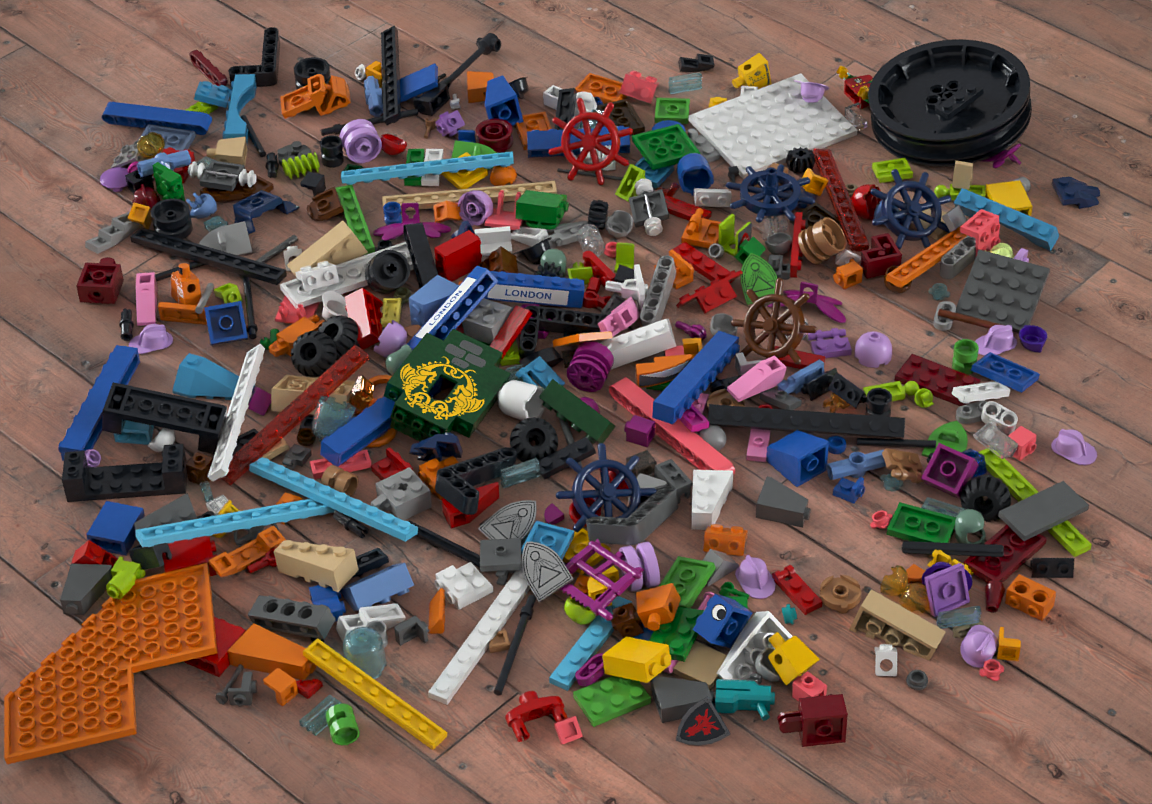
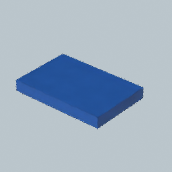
(419, 82)
(1005, 372)

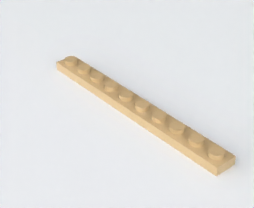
(428, 199)

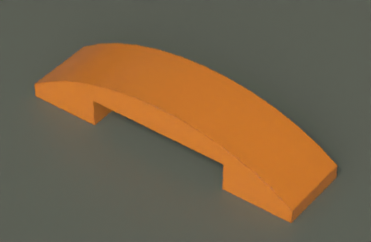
(251, 552)

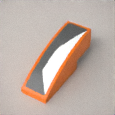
(661, 370)

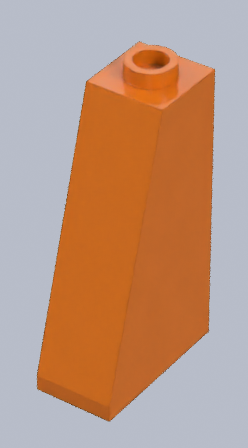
(266, 651)

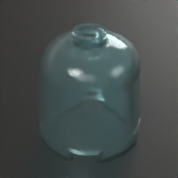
(330, 416)
(365, 650)

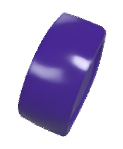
(1033, 338)

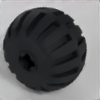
(342, 332)
(313, 353)
(537, 430)
(988, 486)

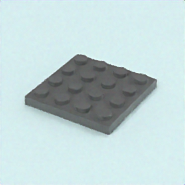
(1002, 290)

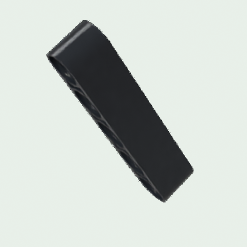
(420, 253)

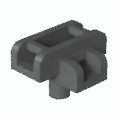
(782, 270)

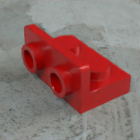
(389, 465)

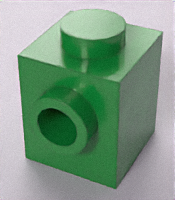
(747, 247)

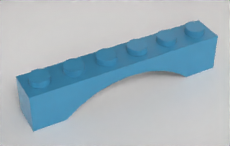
(242, 92)
(1034, 230)

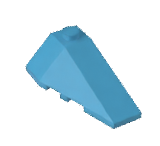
(204, 378)

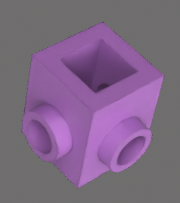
(449, 123)

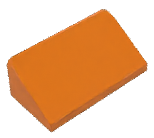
(437, 613)

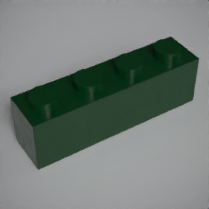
(576, 411)

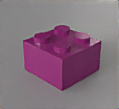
(949, 470)

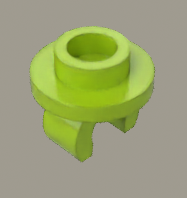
(923, 398)

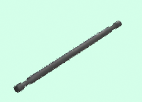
(591, 174)

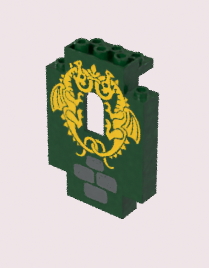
(458, 359)

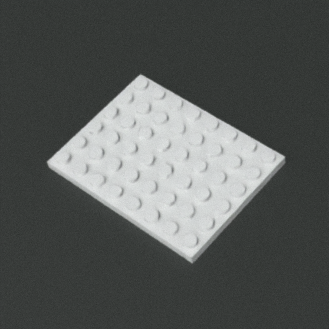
(770, 123)

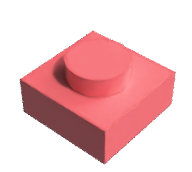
(568, 730)

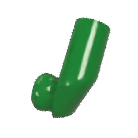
(267, 342)

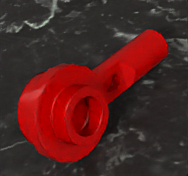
(269, 559)

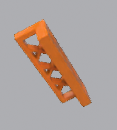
(181, 313)

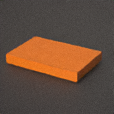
(601, 87)
(533, 121)
(581, 338)

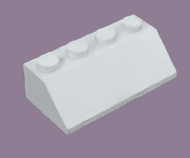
(641, 343)

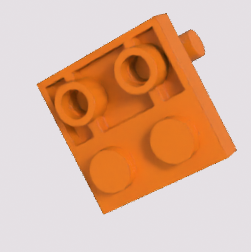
(701, 231)

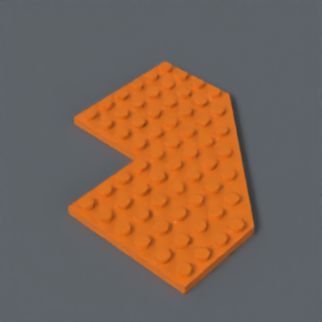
(88, 685)

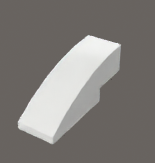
(388, 614)

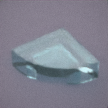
(205, 487)

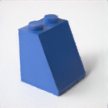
(502, 101)
(799, 456)

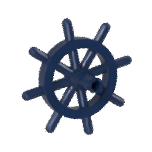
(770, 193)
(911, 210)
(605, 492)

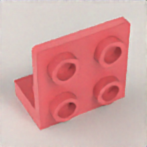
(983, 227)

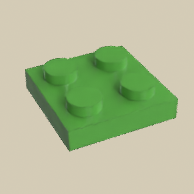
(672, 109)

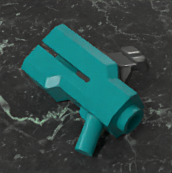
(744, 695)

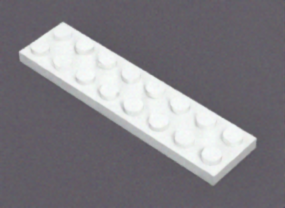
(350, 275)

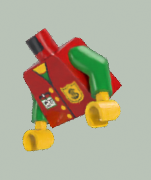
(855, 87)

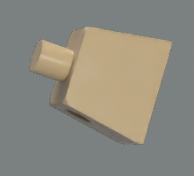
(230, 151)

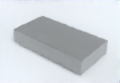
(954, 218)

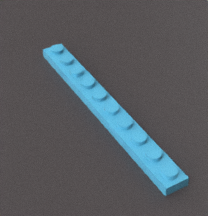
(421, 168)
(334, 499)
(231, 521)

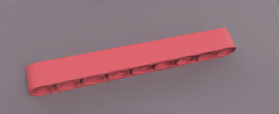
(676, 435)

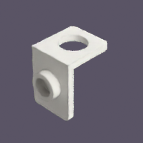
(291, 251)
(843, 257)
(883, 652)

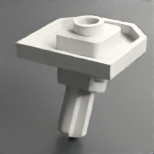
(631, 287)

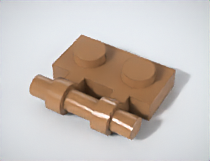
(903, 465)

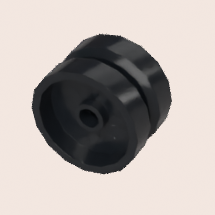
(309, 67)
(172, 218)
(387, 271)

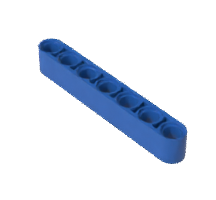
(141, 116)

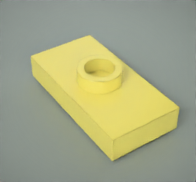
(391, 310)

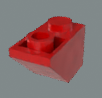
(93, 554)

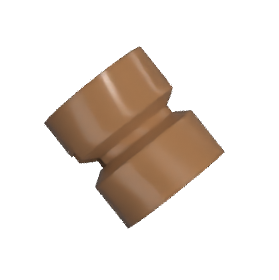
(340, 480)

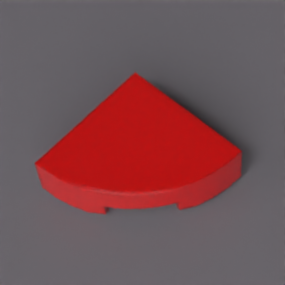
(308, 687)

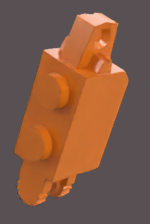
(290, 334)

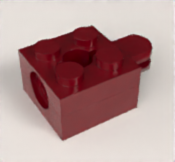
(100, 278)
(818, 720)

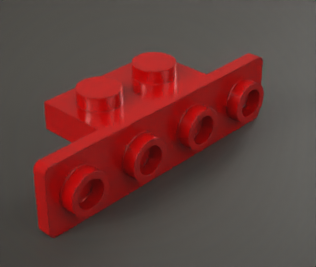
(714, 295)

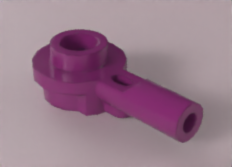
(694, 331)

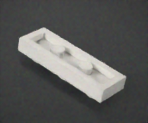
(430, 179)
(980, 392)

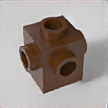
(198, 468)
(627, 621)

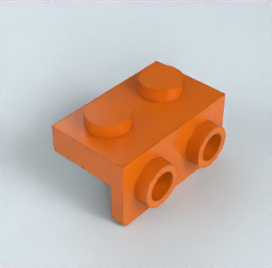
(684, 271)
(725, 540)

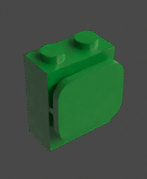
(541, 209)

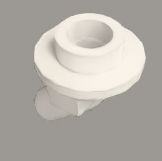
(360, 72)

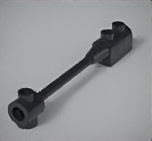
(435, 98)

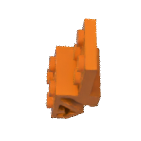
(318, 94)

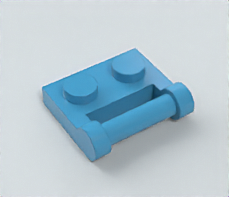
(540, 372)

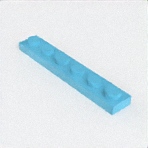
(585, 648)

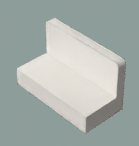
(493, 238)

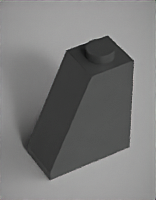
(782, 504)
(84, 587)
(676, 696)

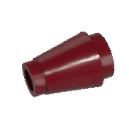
(993, 595)

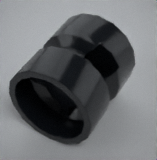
(331, 151)
(879, 402)

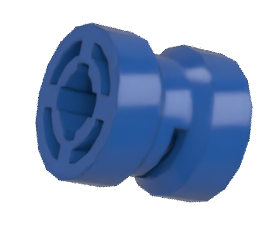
(392, 213)

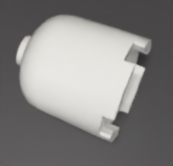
(520, 400)

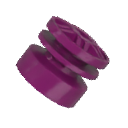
(590, 366)

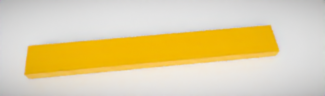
(375, 694)

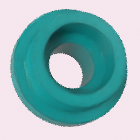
(789, 614)

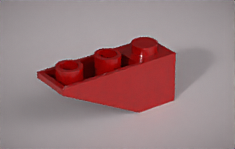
(487, 495)

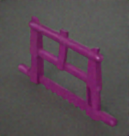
(614, 589)

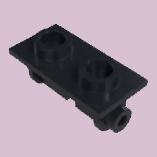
(819, 385)
(847, 390)
(1052, 567)

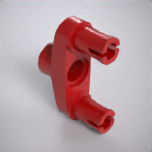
(533, 708)

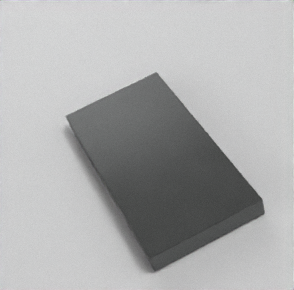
(1043, 510)

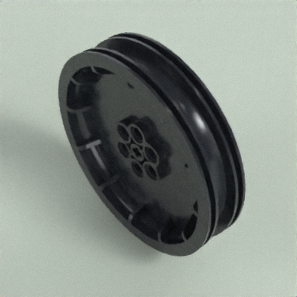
(925, 76)

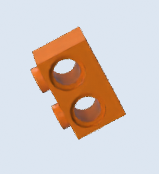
(1030, 597)

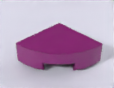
(553, 515)

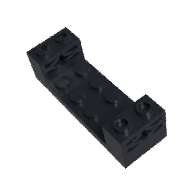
(164, 411)
(124, 480)

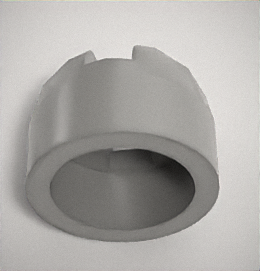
(716, 248)

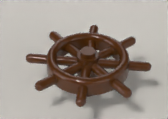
(774, 325)

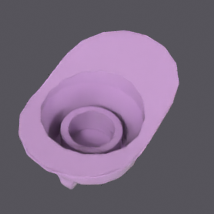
(812, 91)
(152, 338)
(997, 340)
(1073, 447)
(755, 578)
(978, 646)

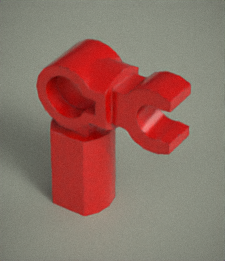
(591, 296)

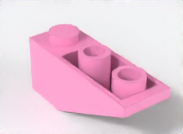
(146, 298)
(758, 379)

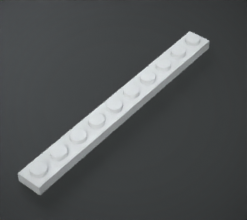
(236, 413)
(479, 639)

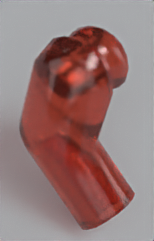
(671, 190)

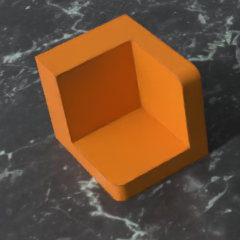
(445, 211)
(283, 685)

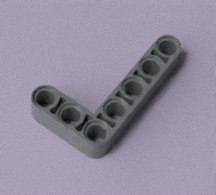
(639, 524)

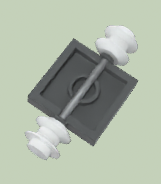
(221, 175)
(648, 207)

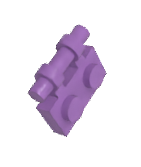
(832, 347)

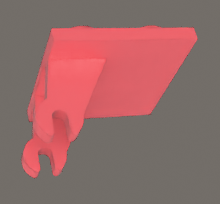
(504, 218)
(289, 314)

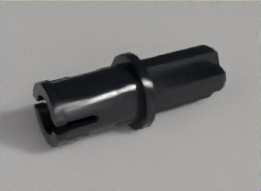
(272, 165)
(126, 324)
(351, 524)

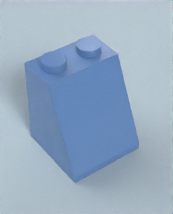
(429, 299)

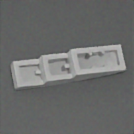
(113, 234)

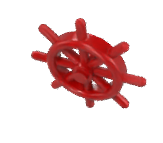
(590, 141)

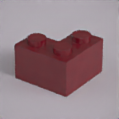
(880, 257)

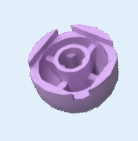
(475, 207)
(391, 339)
(873, 349)

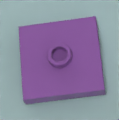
(947, 589)

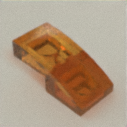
(361, 394)

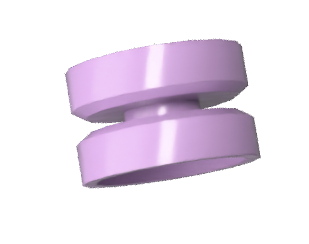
(360, 141)
(645, 558)

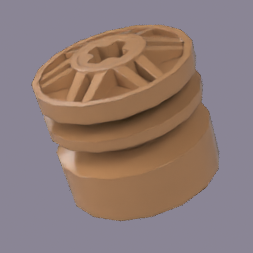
(822, 240)

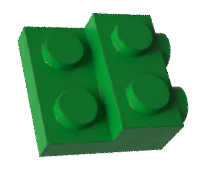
(168, 182)

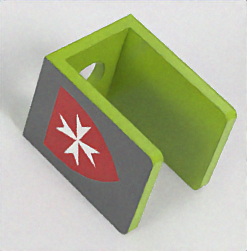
(727, 237)

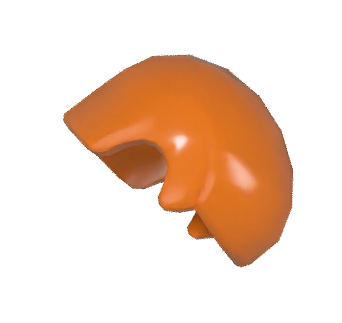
(502, 175)

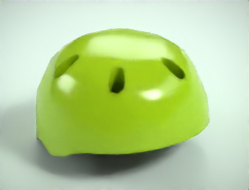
(578, 613)

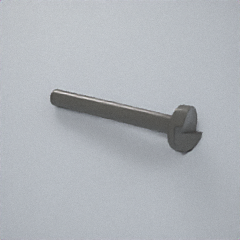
(222, 697)

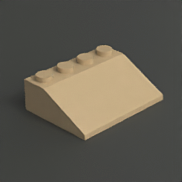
(292, 386)

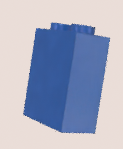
(115, 527)

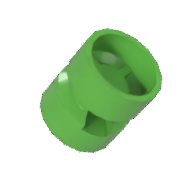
(964, 355)
(342, 724)

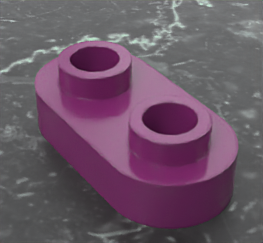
(590, 671)

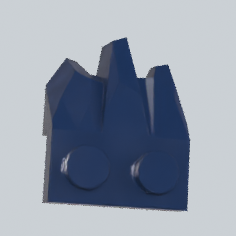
(1075, 192)
(436, 447)

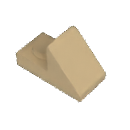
(962, 175)

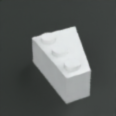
(709, 495)

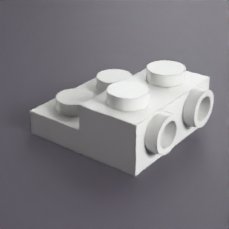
(463, 585)

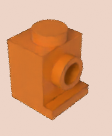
(848, 274)

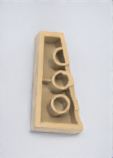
(335, 247)
(317, 563)
(897, 626)

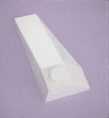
(749, 644)

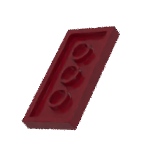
(934, 377)
(1015, 555)

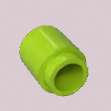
(121, 584)

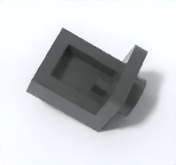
(411, 629)
(243, 695)

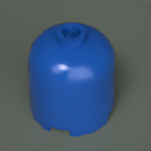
(694, 172)

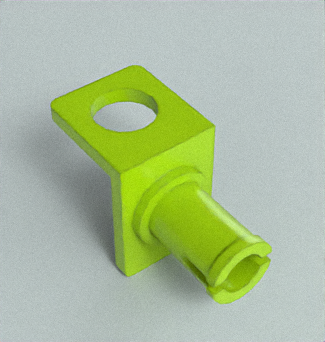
(624, 255)
(580, 272)

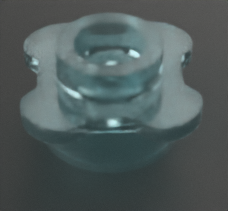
(939, 291)
(891, 483)

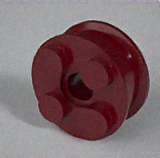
(495, 134)

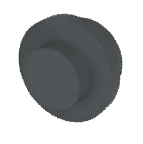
(917, 680)

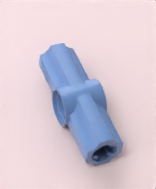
(373, 96)
(171, 161)
(855, 465)

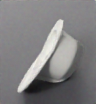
(333, 305)

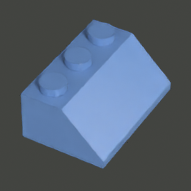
(378, 587)

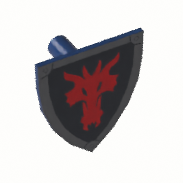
(702, 725)

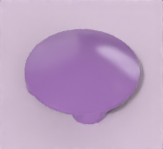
(114, 178)

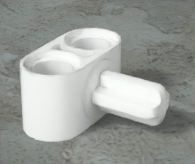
(1000, 416)

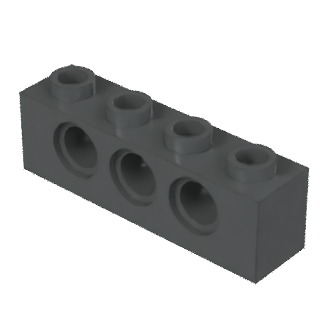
(292, 616)

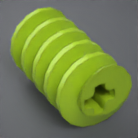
(300, 166)

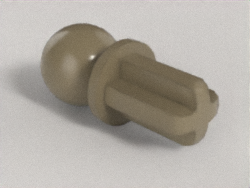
(961, 631)

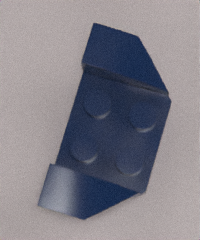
(257, 204)

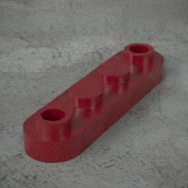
(207, 68)

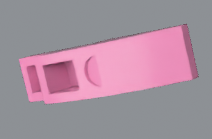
(620, 317)

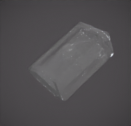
(996, 441)

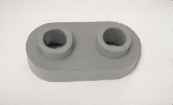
(944, 323)
(970, 413)

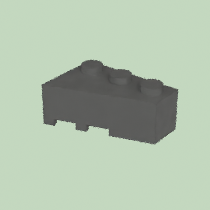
(174, 512)

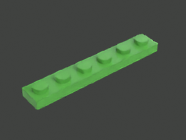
(354, 216)

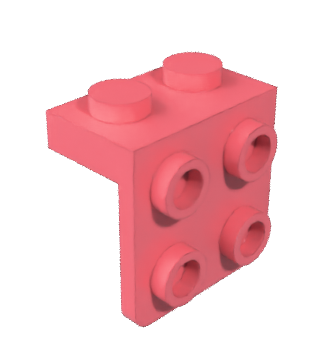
(638, 86)

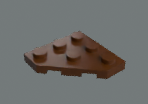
(239, 192)

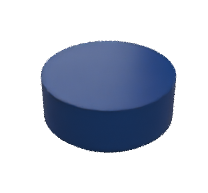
(836, 444)

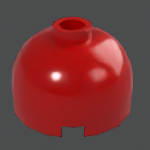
(864, 201)

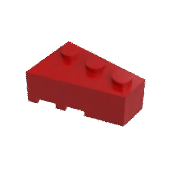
(365, 311)

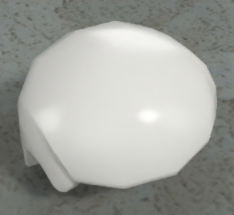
(164, 437)

